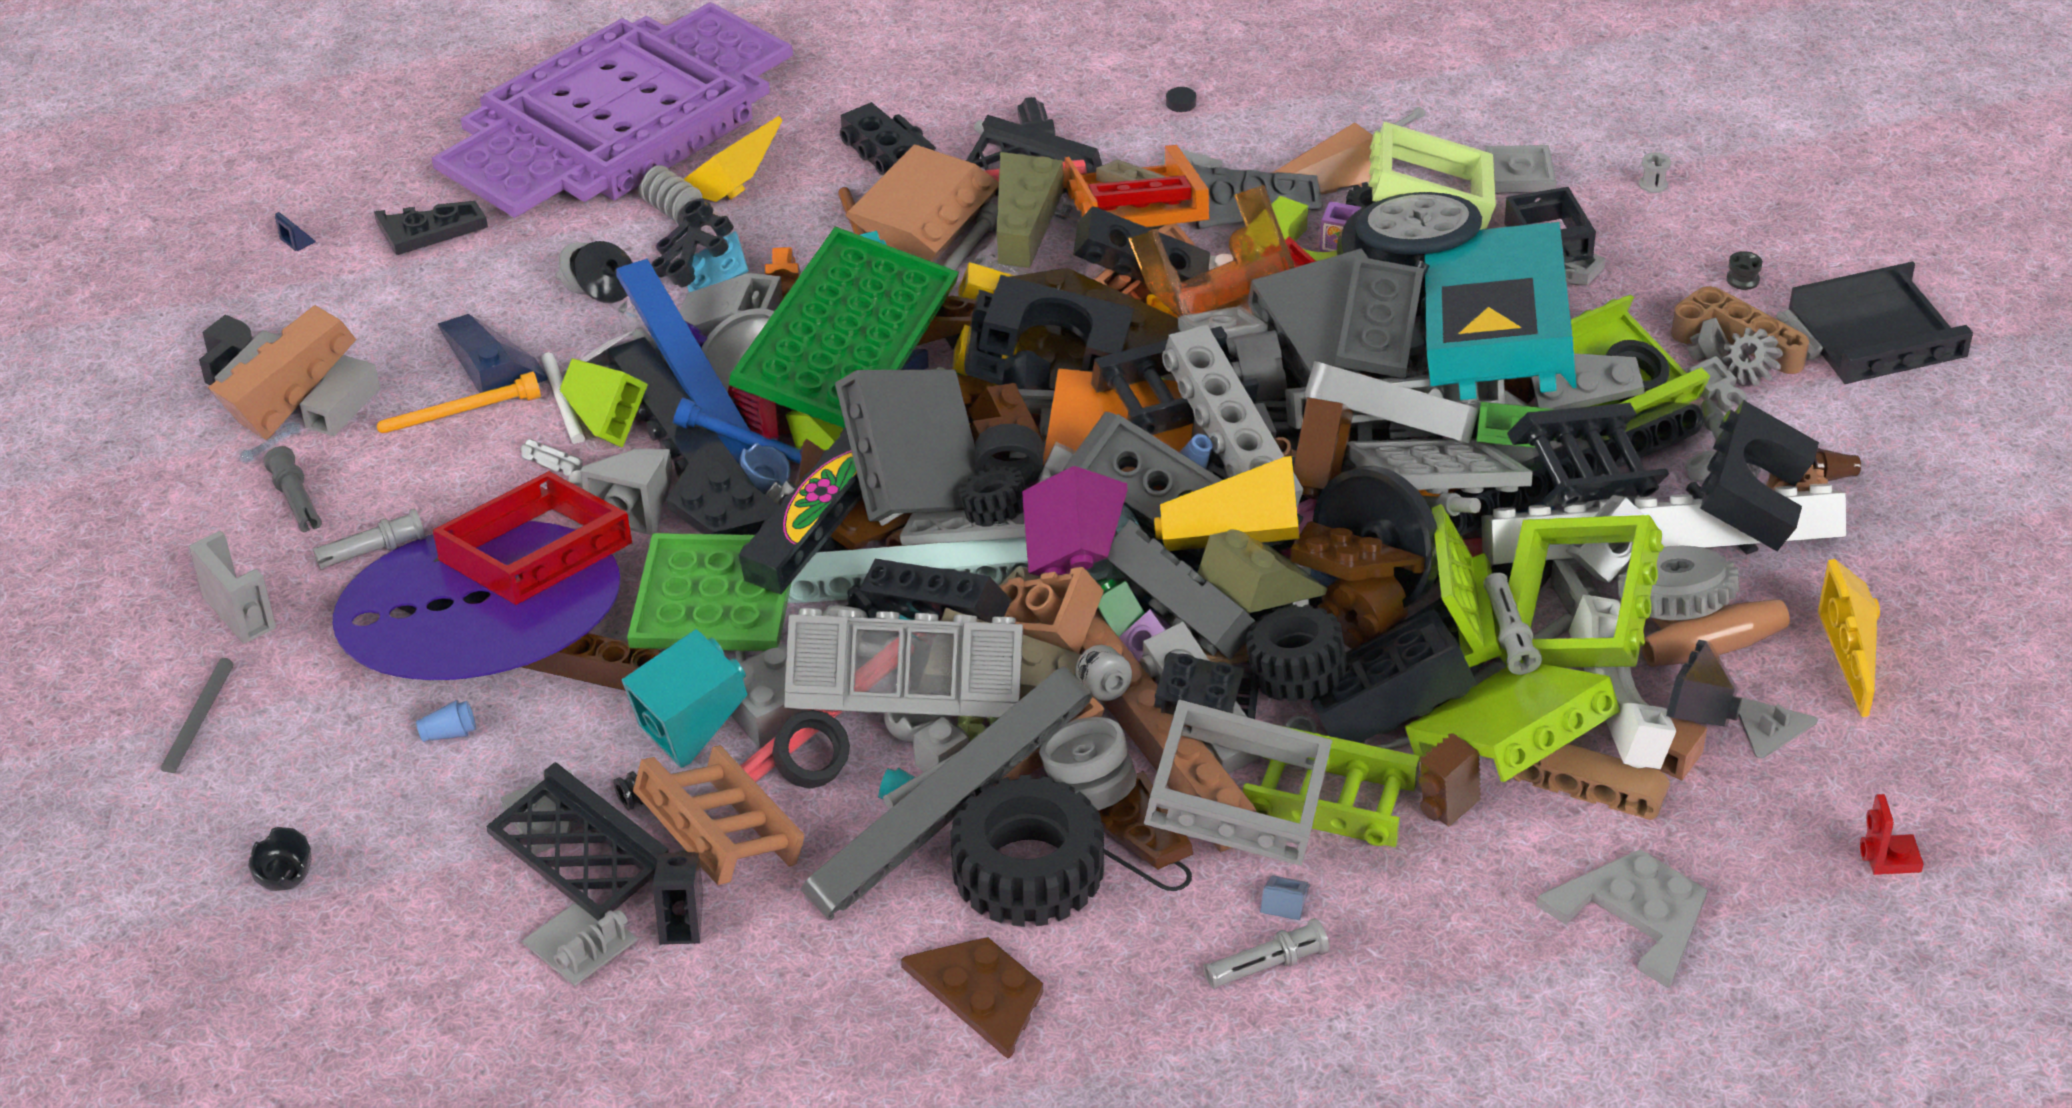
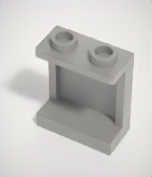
(237, 601)

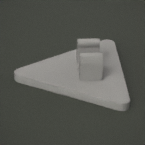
(1771, 726)

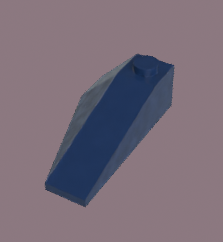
(487, 355)

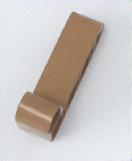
(1734, 317)
(1600, 779)

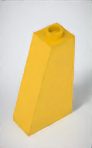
(1253, 502)

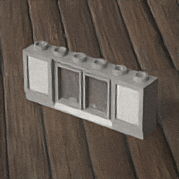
(903, 664)

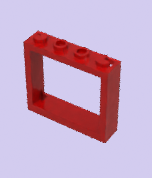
(602, 534)

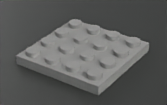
(1443, 464)

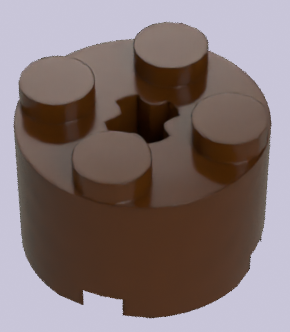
(1365, 607)

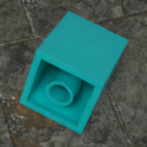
(686, 695)

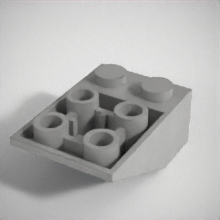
(717, 302)

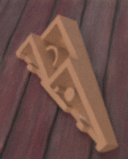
(1337, 160)

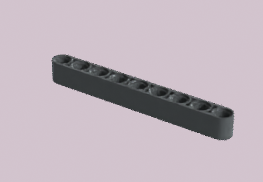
(940, 796)

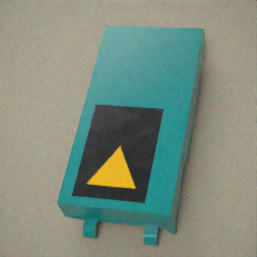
(1499, 310)

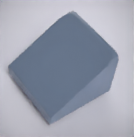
(1284, 897)

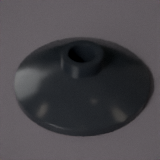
(593, 274)

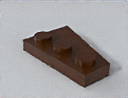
(1126, 825)

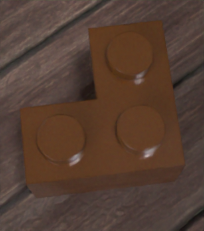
(1000, 406)

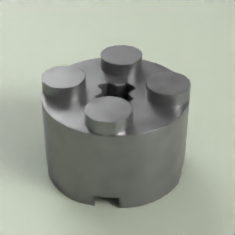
(1259, 358)

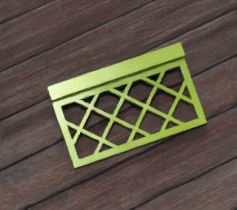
(1464, 592)

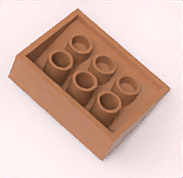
(924, 202)

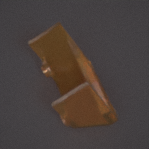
(1256, 253)

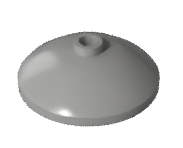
(732, 339)

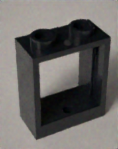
(1555, 204)

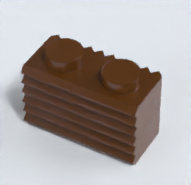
(1450, 780)

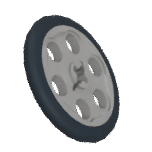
(1418, 223)

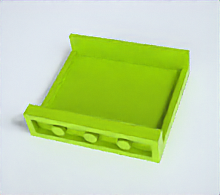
(1611, 323)
(1519, 715)

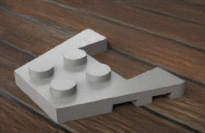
(1645, 896)

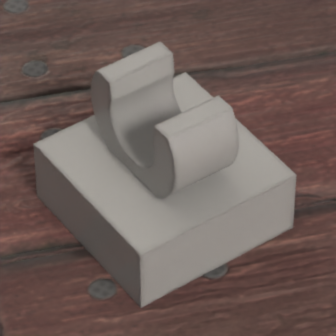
(1709, 341)

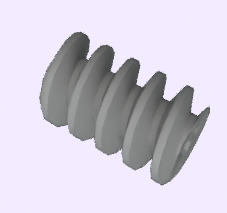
(667, 192)

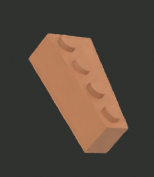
(284, 371)
(1055, 606)

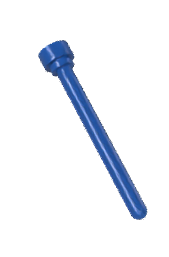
(690, 415)

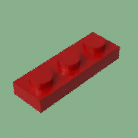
(1141, 192)

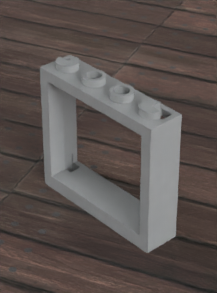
(1227, 823)

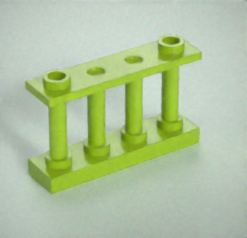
(1358, 764)

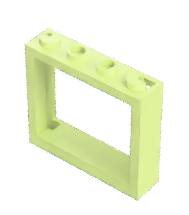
(1434, 154)

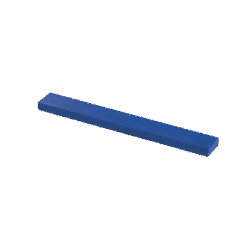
(680, 347)

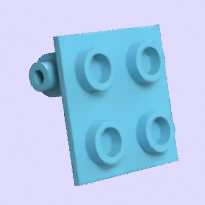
(713, 270)

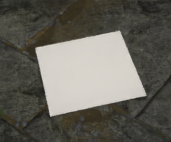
(603, 347)

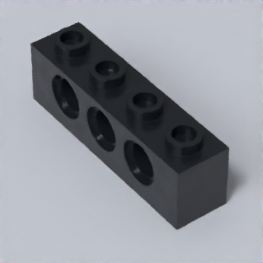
(875, 136)
(1105, 242)
(930, 590)

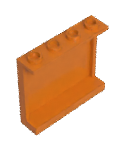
(1156, 213)
(1079, 407)

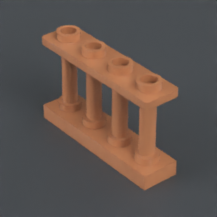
(698, 832)

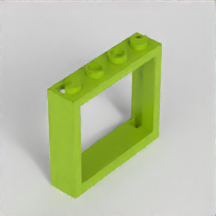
(1635, 603)

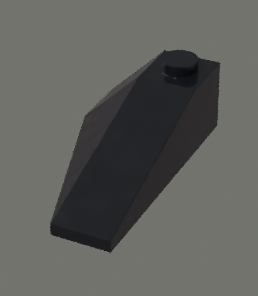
(1704, 689)

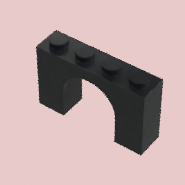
(1025, 304)
(1734, 491)

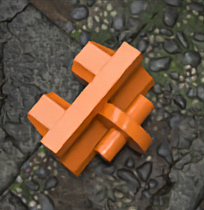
(784, 265)

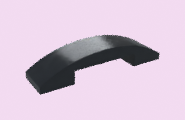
(978, 362)

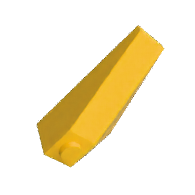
(735, 165)
(1851, 625)

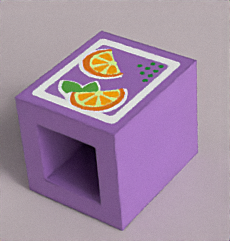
(1332, 224)

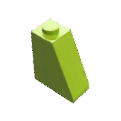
(603, 399)

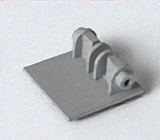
(579, 943)

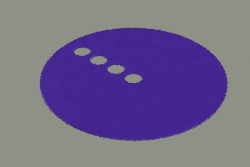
(467, 637)

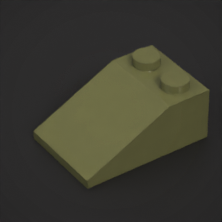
(1255, 573)

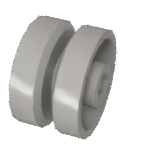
(1091, 759)

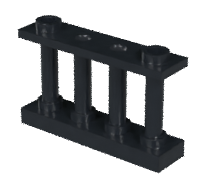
(1146, 364)
(1589, 425)

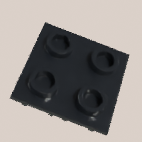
(1198, 683)

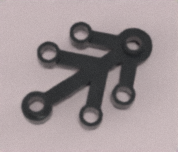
(696, 215)

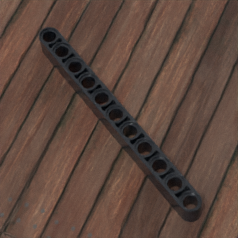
(1646, 431)

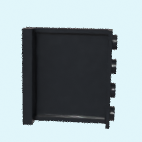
(1877, 324)

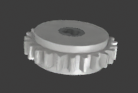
(1690, 583)

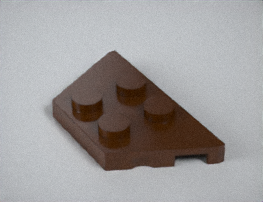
(855, 529)
(1348, 555)
(980, 987)

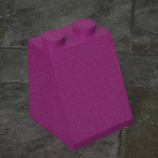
(1071, 520)

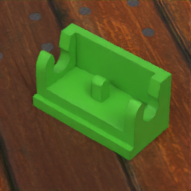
(1498, 419)

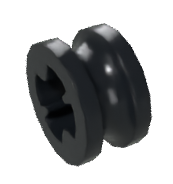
(624, 790)

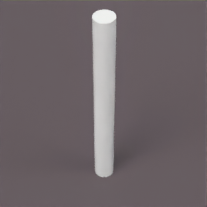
(567, 411)

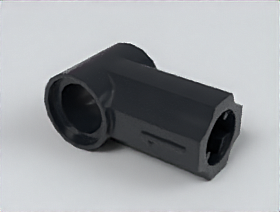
(1033, 115)

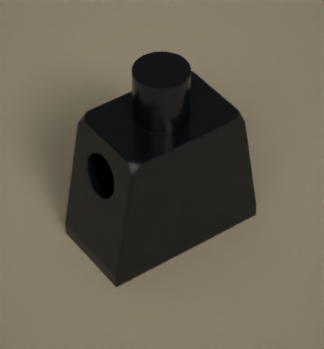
(676, 880)

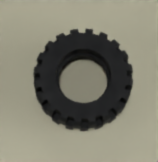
(1027, 887)

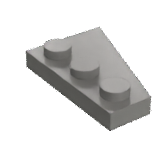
(1597, 381)

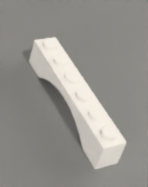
(1638, 730)

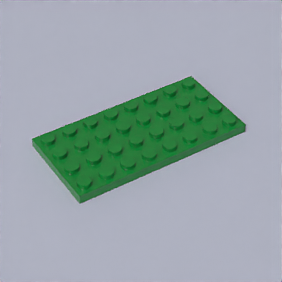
(845, 313)

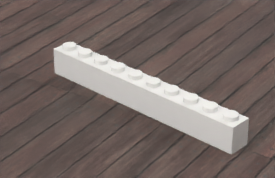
(1679, 519)

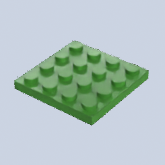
(701, 586)

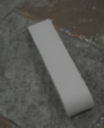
(1392, 402)

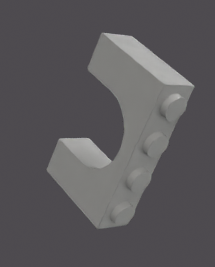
(335, 399)

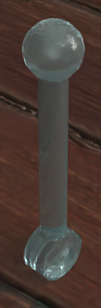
(247, 455)

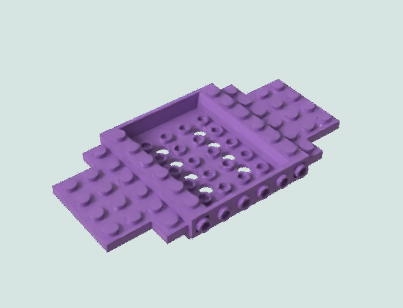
(538, 143)

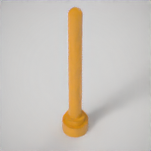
(523, 388)

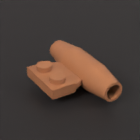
(1727, 630)

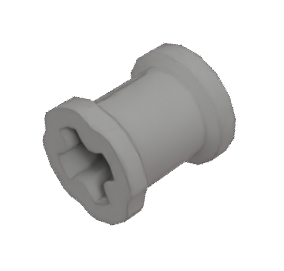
(1655, 172)

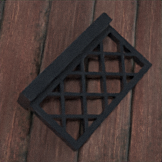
(1029, 142)
(606, 826)

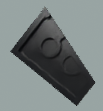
(423, 228)

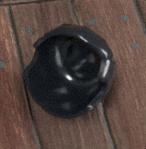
(278, 853)

